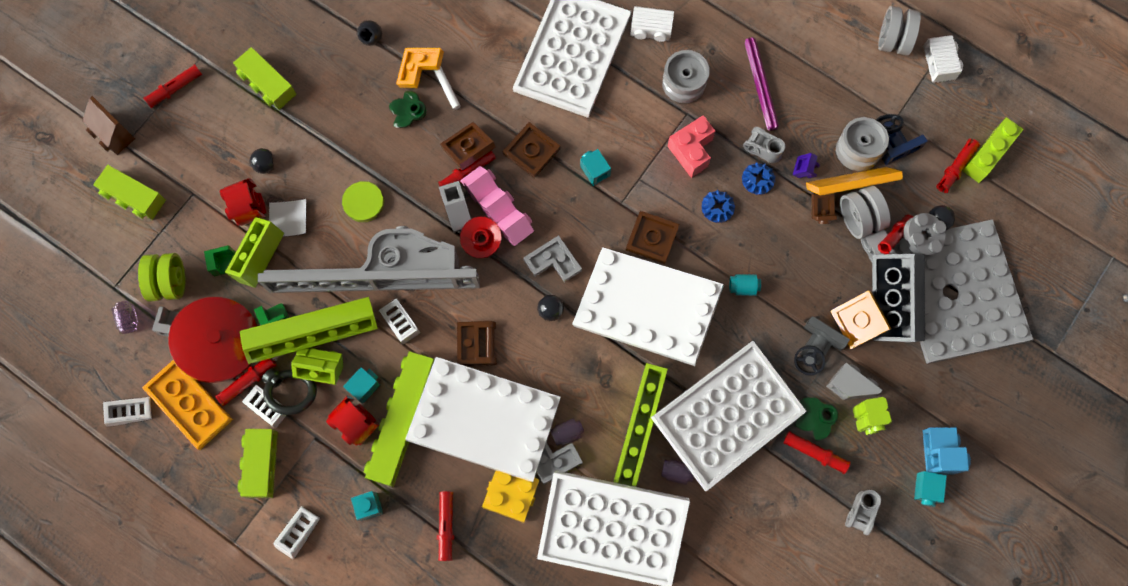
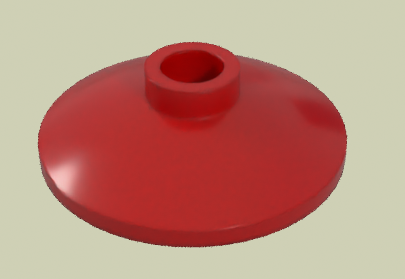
(471, 233)

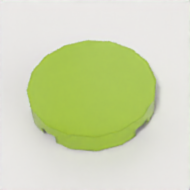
(363, 201)

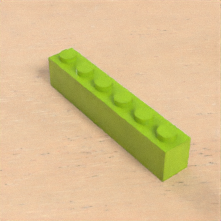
(307, 330)
(640, 425)
(392, 443)

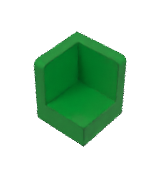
(219, 259)
(272, 314)

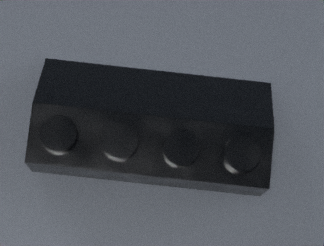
(900, 293)

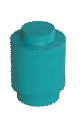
(744, 284)

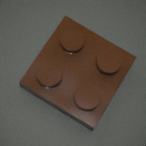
(467, 145)
(531, 150)
(652, 237)

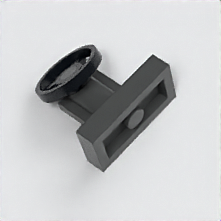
(818, 345)

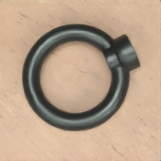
(273, 379)

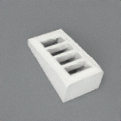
(407, 335)
(109, 406)
(275, 420)
(297, 544)

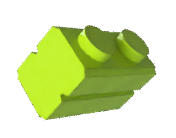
(317, 365)
(872, 415)

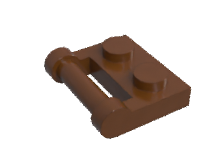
(468, 343)

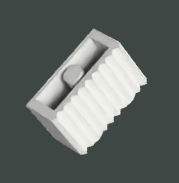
(652, 23)
(943, 58)

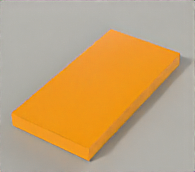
(854, 180)
(187, 405)

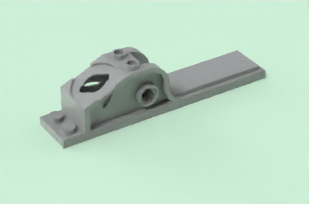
(394, 262)

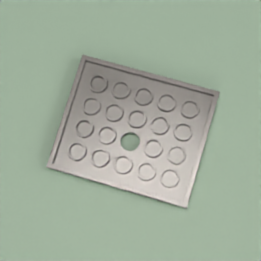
(987, 304)

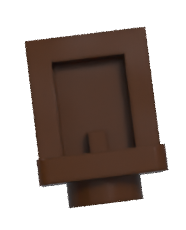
(823, 208)

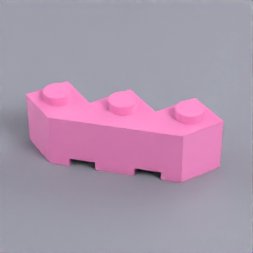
(497, 205)

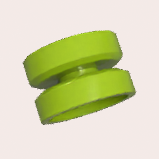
(161, 277)

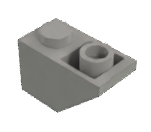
(455, 205)
(851, 384)

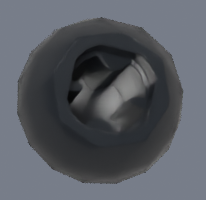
(369, 32)
(261, 161)
(944, 214)
(550, 308)

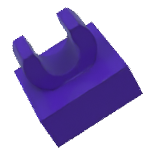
(805, 166)

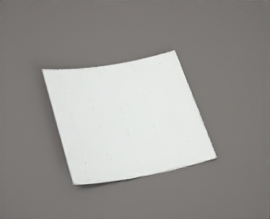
(289, 216)

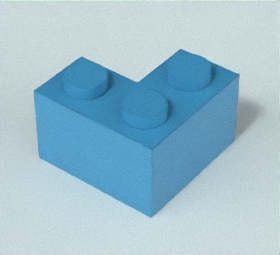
(943, 451)

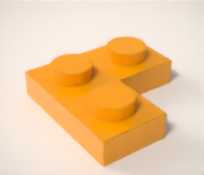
(414, 62)

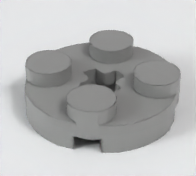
(935, 234)

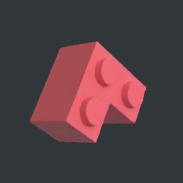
(689, 143)

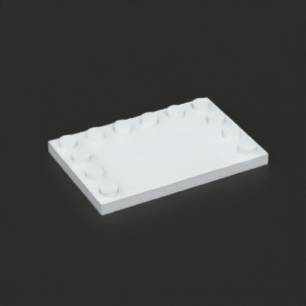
(572, 53)
(648, 306)
(728, 415)
(483, 419)
(613, 528)

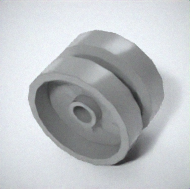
(899, 30)
(685, 76)
(862, 144)
(865, 211)

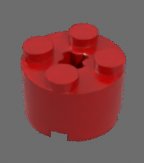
(243, 202)
(353, 421)

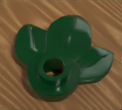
(405, 109)
(813, 417)

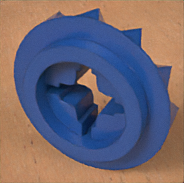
(749, 179)
(717, 215)

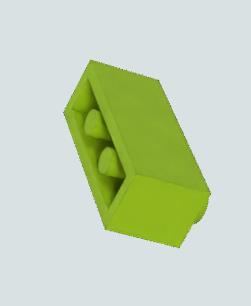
(264, 79)
(992, 150)
(129, 193)
(254, 252)
(258, 463)

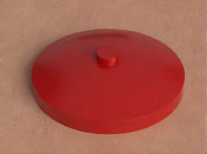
(208, 339)

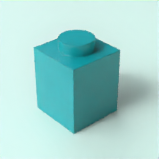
(595, 166)
(362, 384)
(930, 488)
(366, 506)

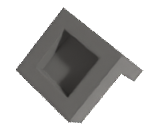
(164, 321)

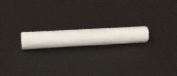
(447, 89)

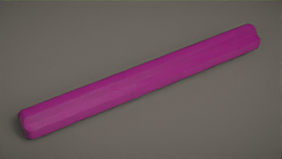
(761, 84)

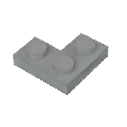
(553, 254)
(561, 460)

